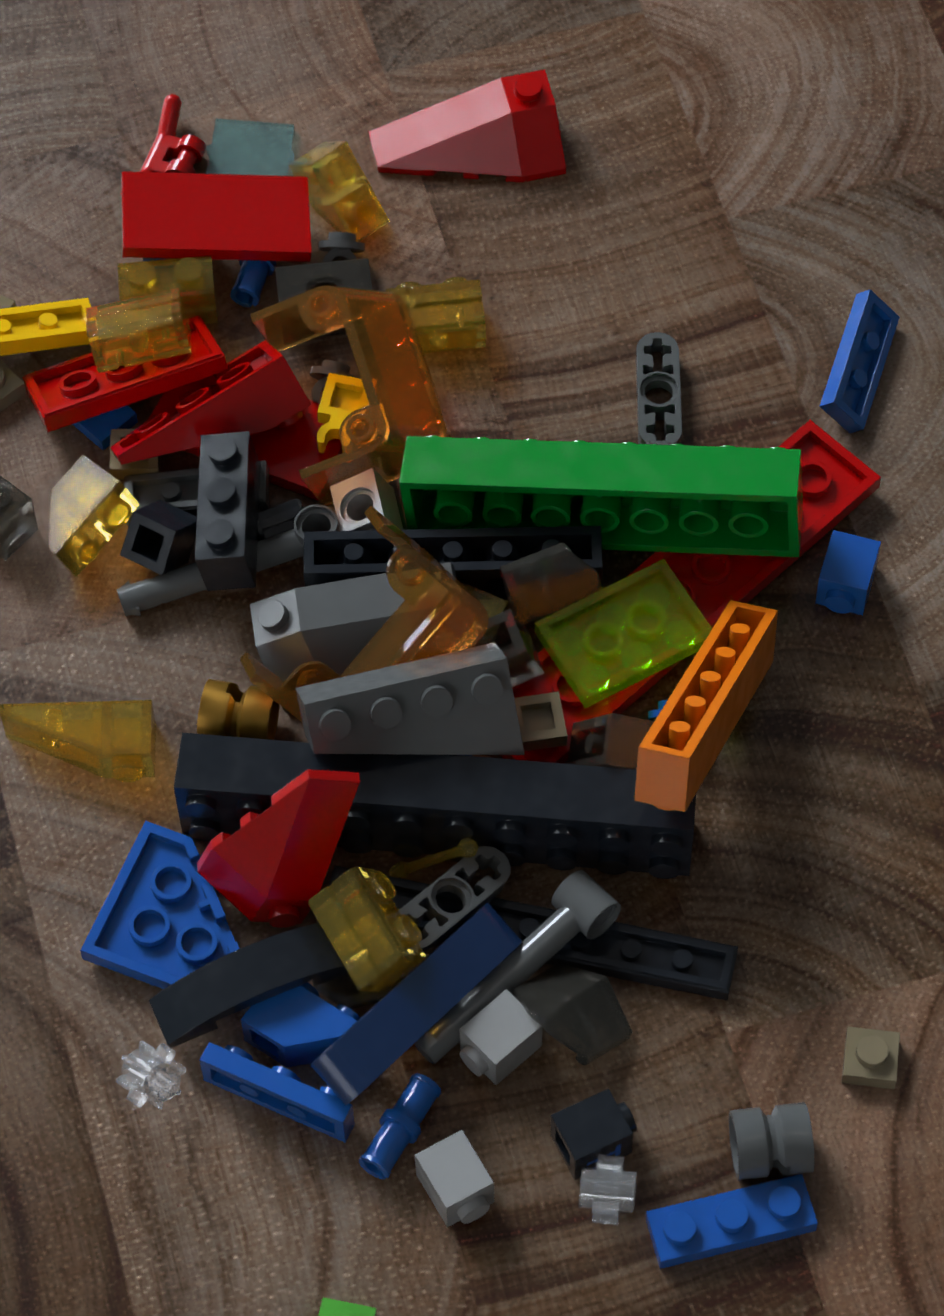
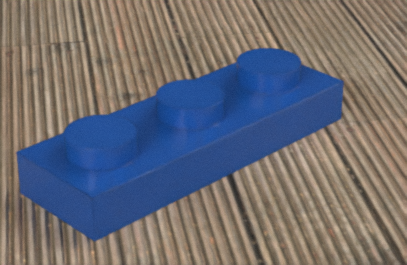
(859, 361)
(277, 1090)
(731, 1221)

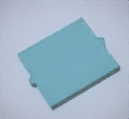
(250, 148)

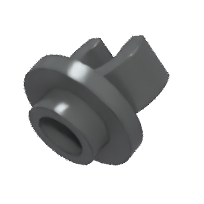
(341, 246)
(321, 373)

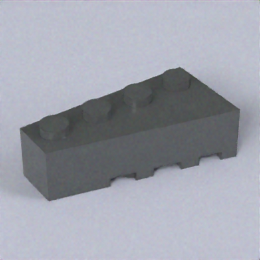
(422, 707)

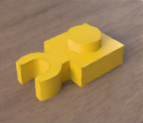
(339, 399)

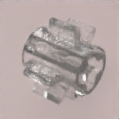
(151, 1075)
(607, 1189)

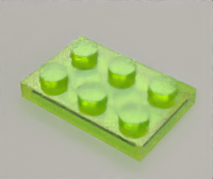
(623, 633)

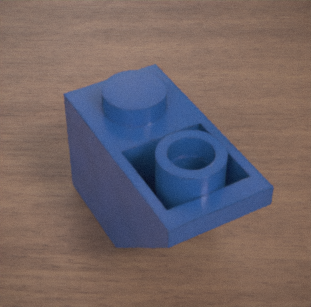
(296, 1025)

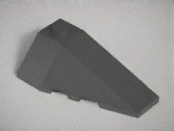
(323, 622)

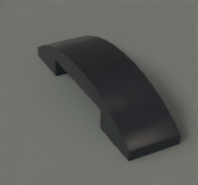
(244, 979)

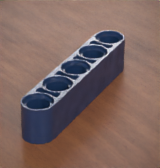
(415, 1004)

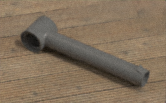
(188, 580)
(580, 908)

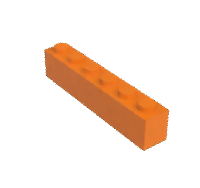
(705, 706)

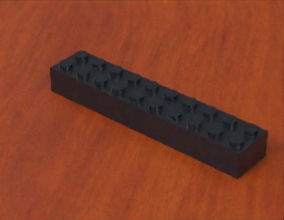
(432, 802)

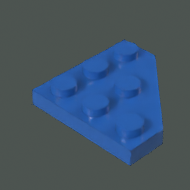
(159, 913)

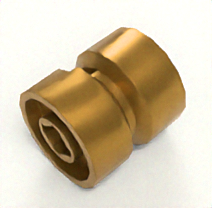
(236, 713)

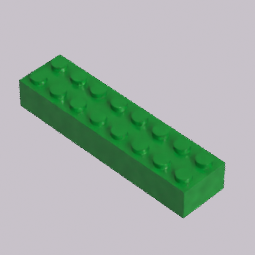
(638, 493)

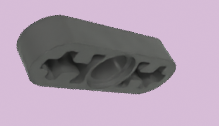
(667, 379)
(456, 881)

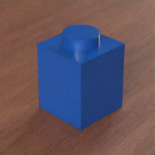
(847, 573)

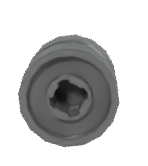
(771, 1141)

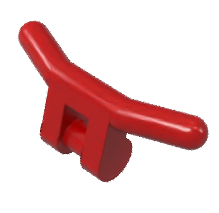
(184, 150)

